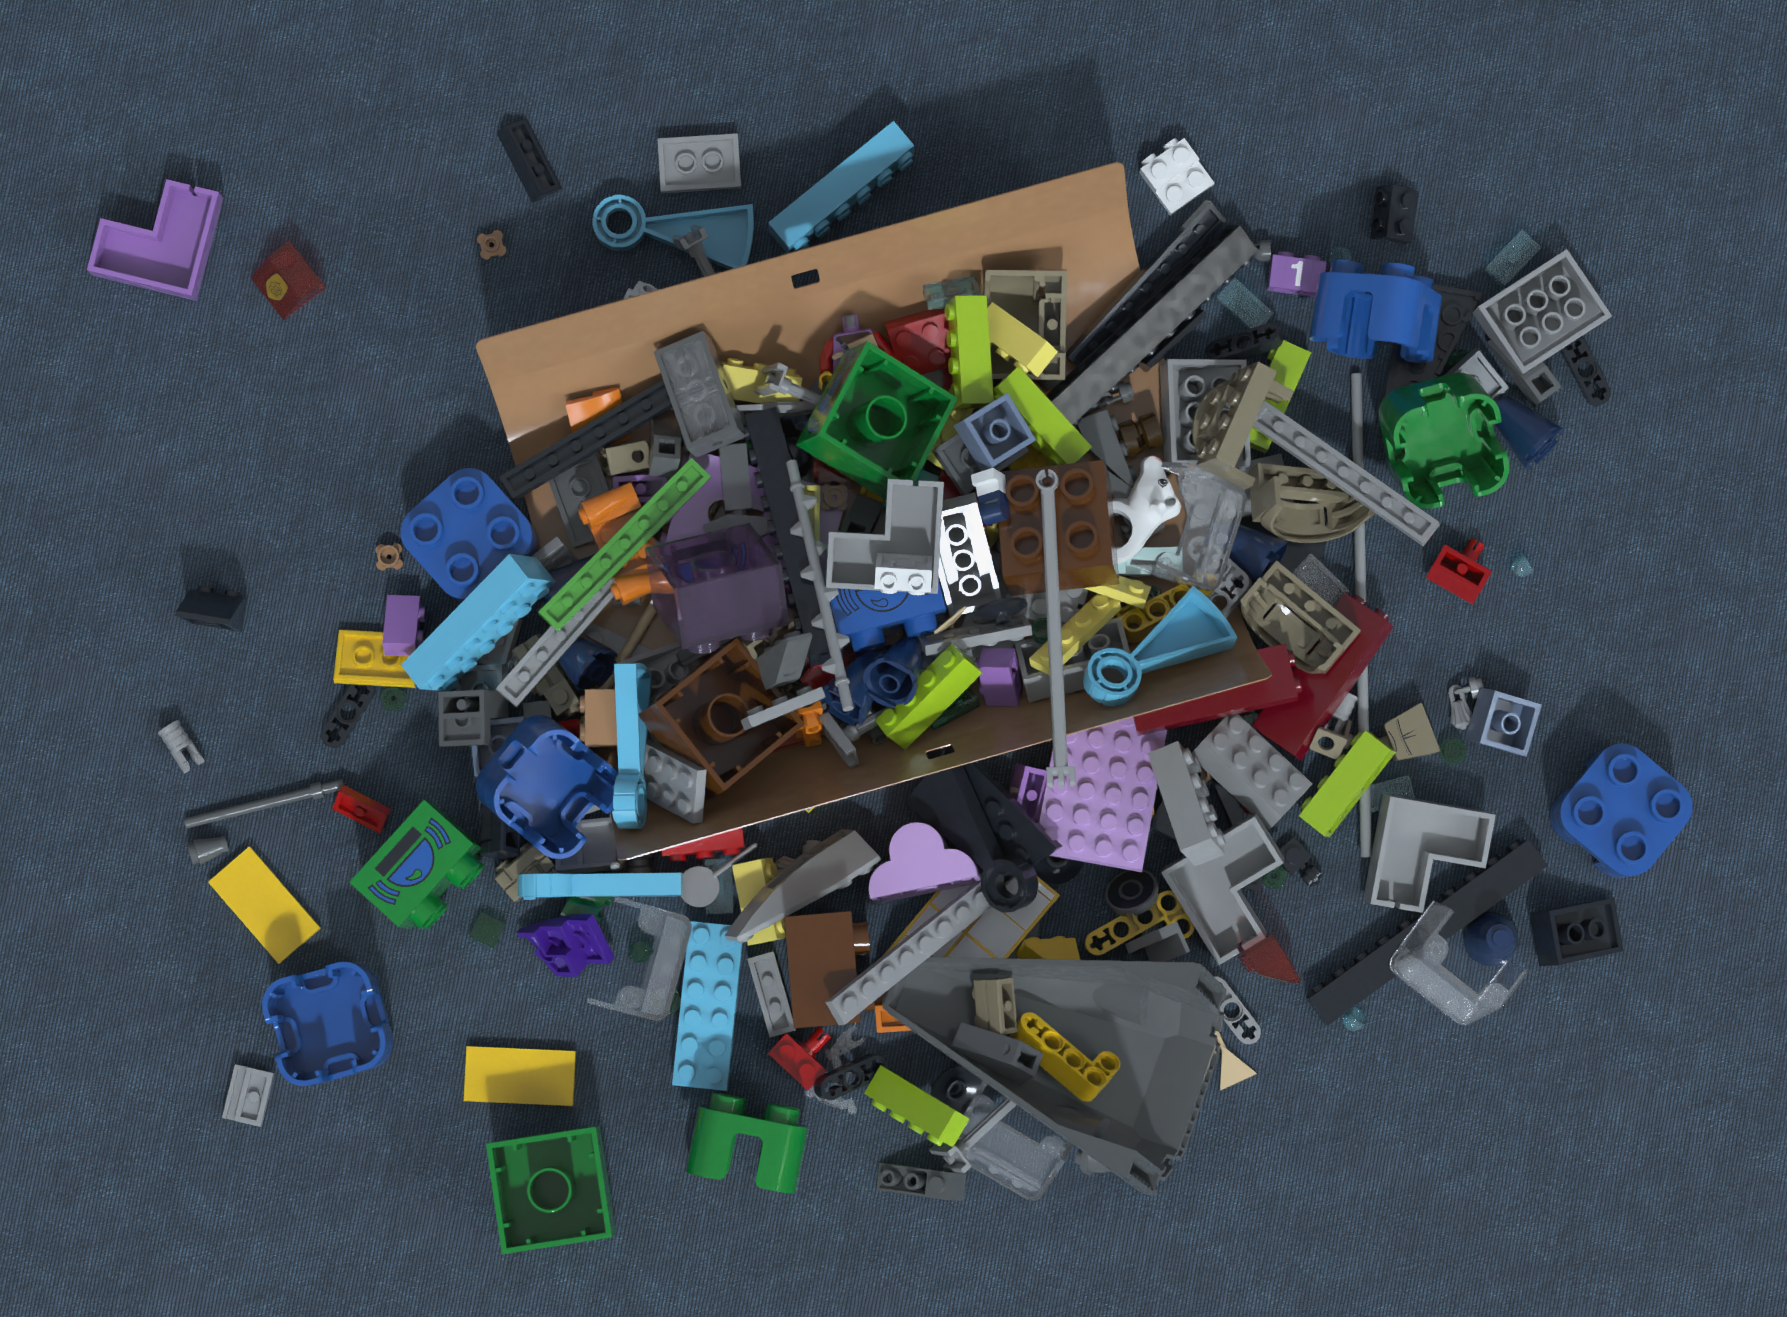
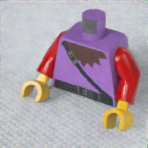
(839, 344)

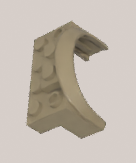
(1246, 395)
(1303, 521)
(1284, 627)

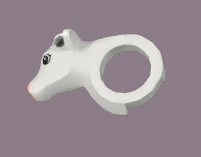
(1146, 506)

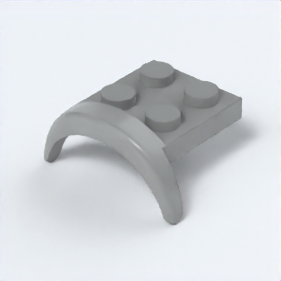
(597, 853)

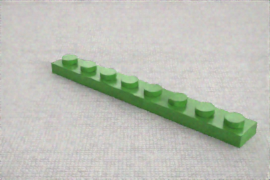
(624, 545)

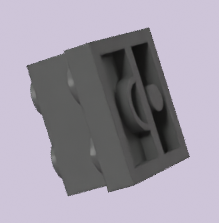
(468, 711)

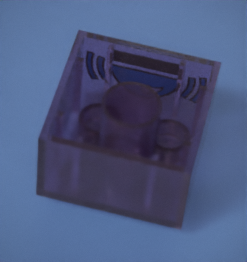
(717, 588)

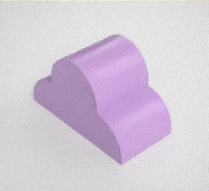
(920, 866)

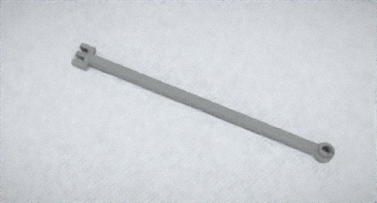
(1059, 738)

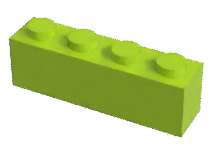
(969, 351)
(1289, 363)
(1051, 429)
(937, 689)
(1347, 783)
(916, 1106)

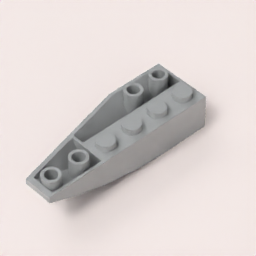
(806, 879)

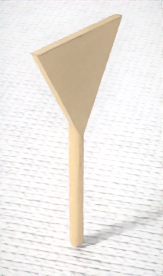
(949, 623)
(1232, 1068)

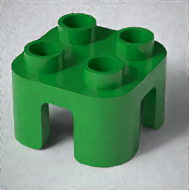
(1441, 437)
(716, 1135)

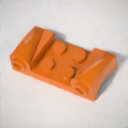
(605, 517)

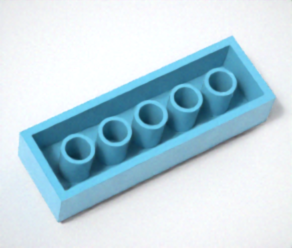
(842, 189)
(478, 623)
(707, 1008)

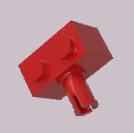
(1460, 572)
(800, 1058)

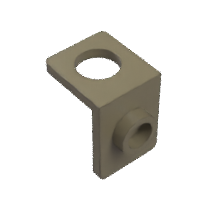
(1340, 741)

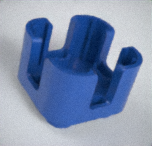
(1363, 308)
(466, 532)
(545, 785)
(1622, 810)
(328, 1023)

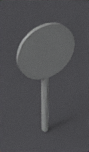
(702, 884)

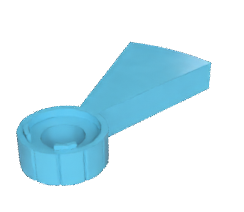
(727, 229)
(1186, 633)
(630, 788)
(600, 885)

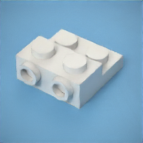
(1175, 175)
(903, 573)

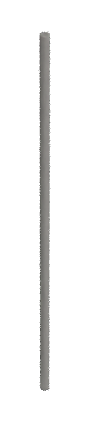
(1360, 590)

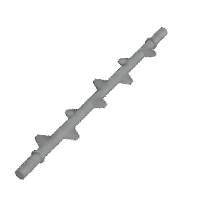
(824, 595)

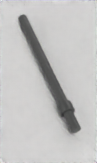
(316, 790)

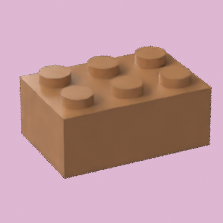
(600, 719)

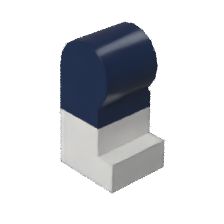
(991, 496)

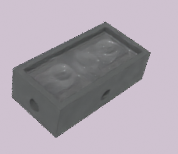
(699, 394)

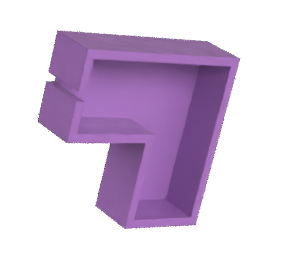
(172, 254)

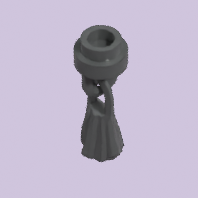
(1125, 393)

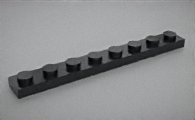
(1150, 279)
(586, 441)

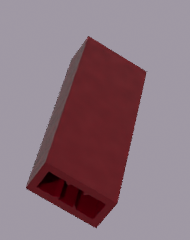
(1274, 691)
(1296, 722)

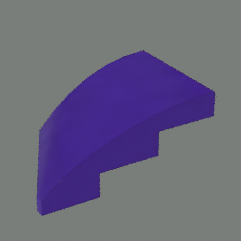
(568, 943)

